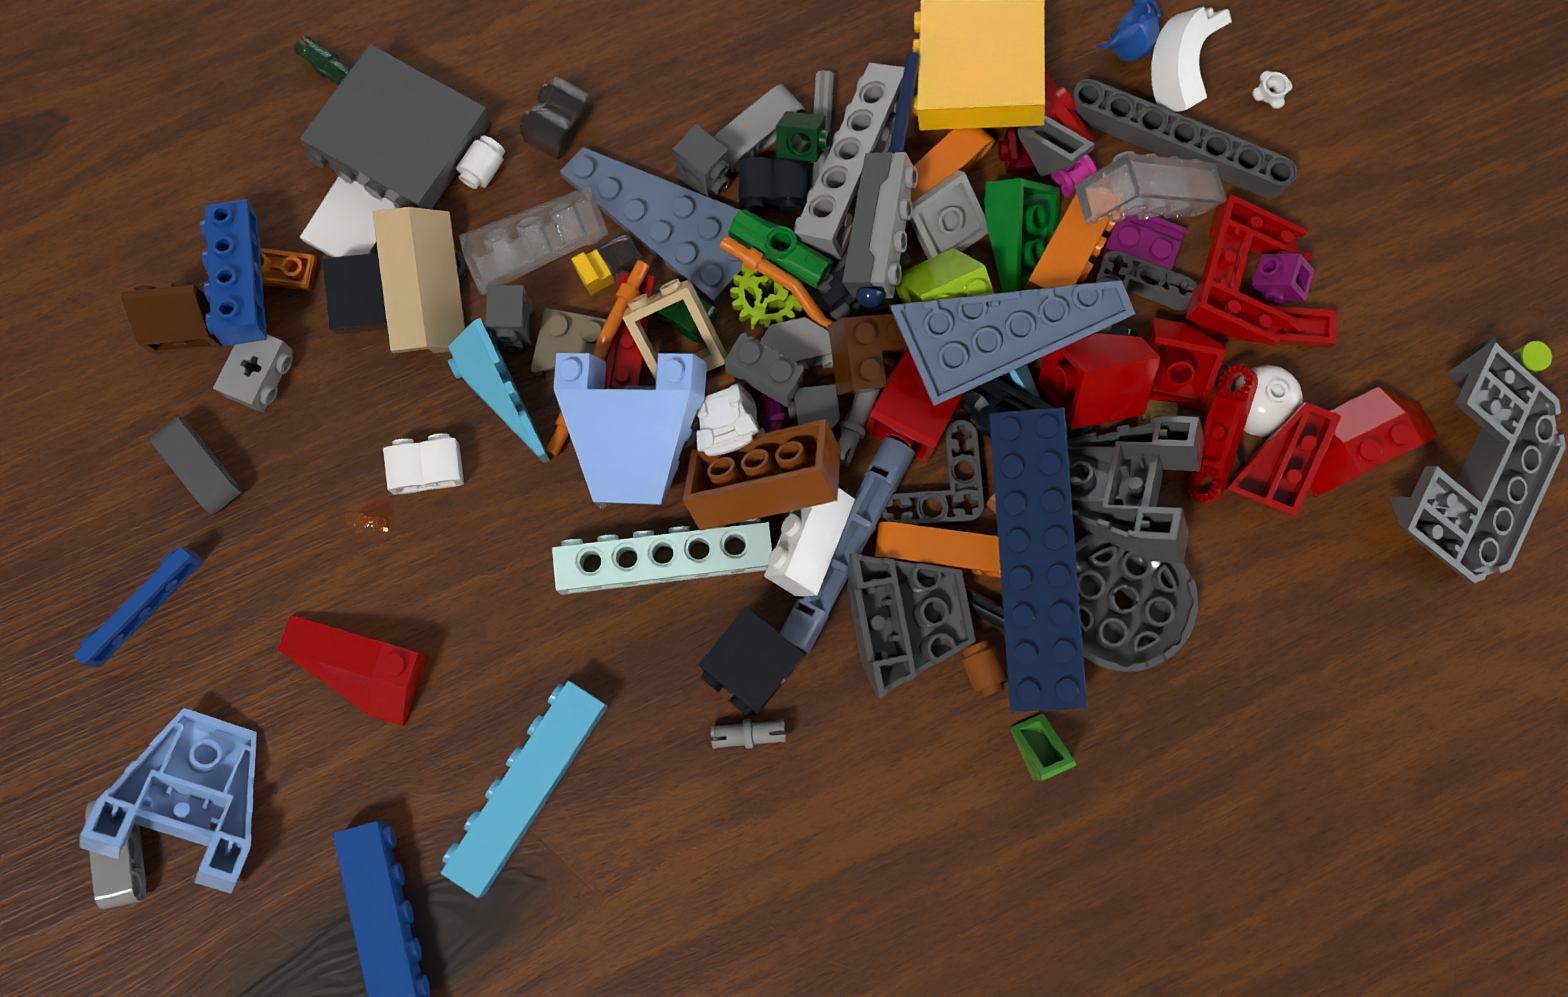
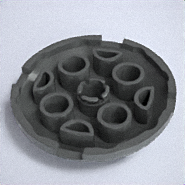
(1158, 613)

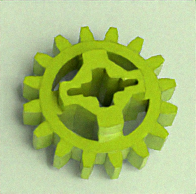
(754, 287)

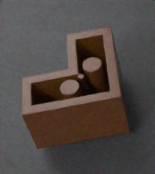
(859, 351)

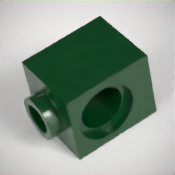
(790, 143)

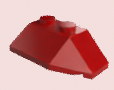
(1370, 434)

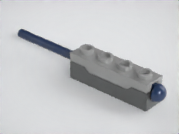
(883, 208)

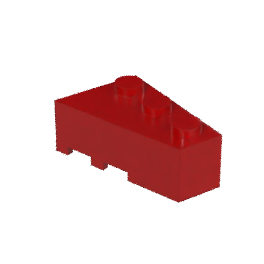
(1287, 461)

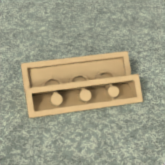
(419, 278)

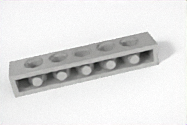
(865, 129)

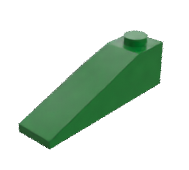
(1019, 226)

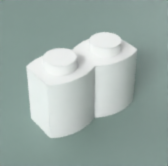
(423, 465)

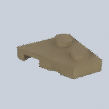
(564, 334)

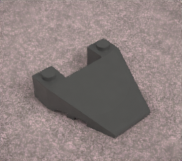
(1120, 479)

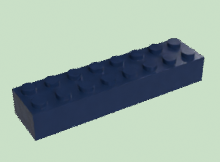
(1037, 560)

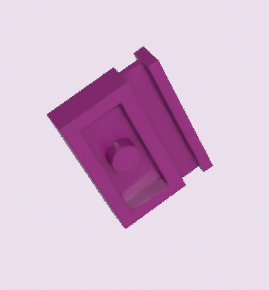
(1148, 240)

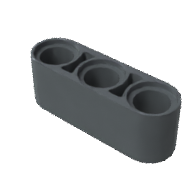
(195, 465)

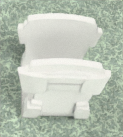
(727, 421)

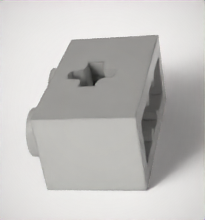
(252, 388)

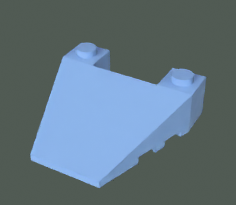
(629, 437)
(190, 786)

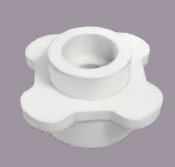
(1278, 82)

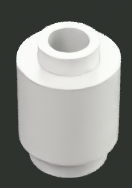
(480, 162)

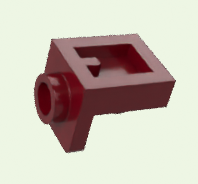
(1014, 154)

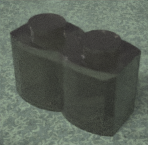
(556, 117)

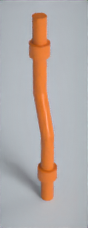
(754, 259)
(625, 293)

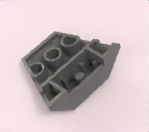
(906, 617)

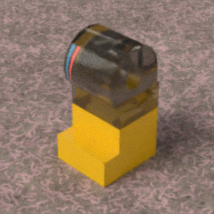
(606, 263)

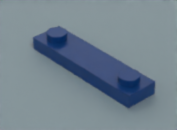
(104, 642)

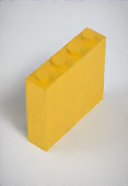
(979, 64)

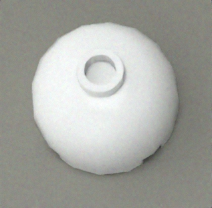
(1274, 400)

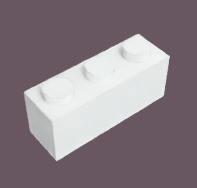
(808, 546)

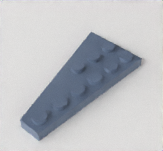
(664, 217)
(987, 335)

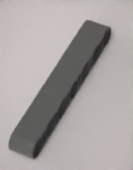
(1196, 134)

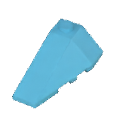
(484, 370)

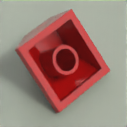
(1186, 363)

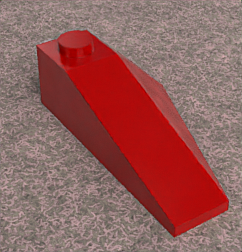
(362, 670)

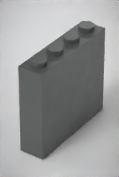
(394, 131)

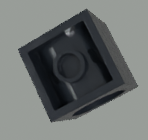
(750, 662)

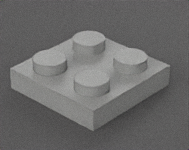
(948, 216)

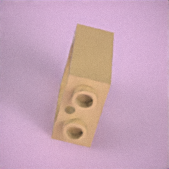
(672, 293)

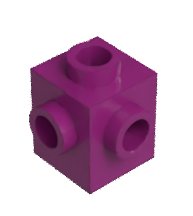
(1283, 277)

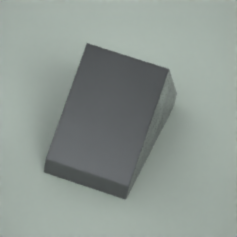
(1053, 146)

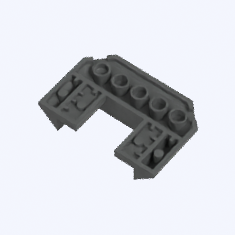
(1487, 511)

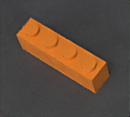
(1069, 250)

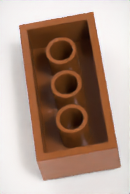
(766, 477)

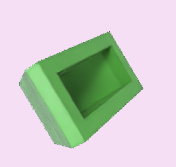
(1041, 748)

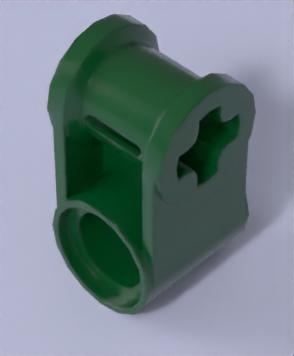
(680, 319)

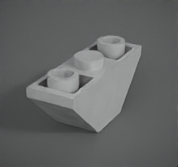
(801, 342)

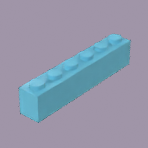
(523, 790)

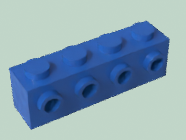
(233, 273)

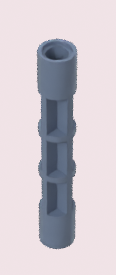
(870, 501)

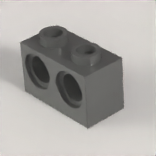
(510, 317)

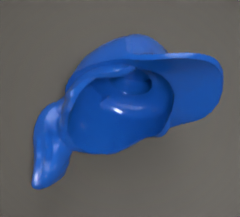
(1136, 32)

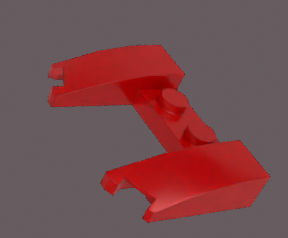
(1217, 299)

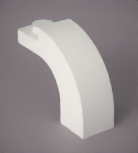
(1176, 57)

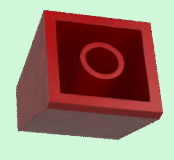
(1099, 378)
(908, 413)

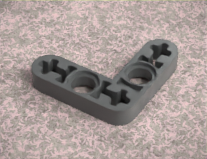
(1130, 270)
(956, 490)

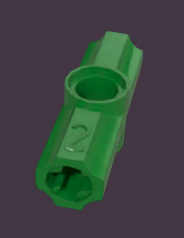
(797, 259)

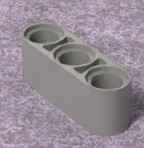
(756, 126)
(122, 879)

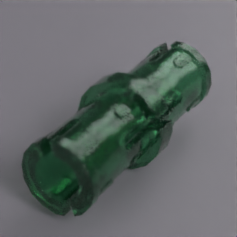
(325, 62)

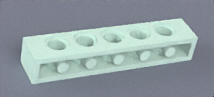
(570, 556)

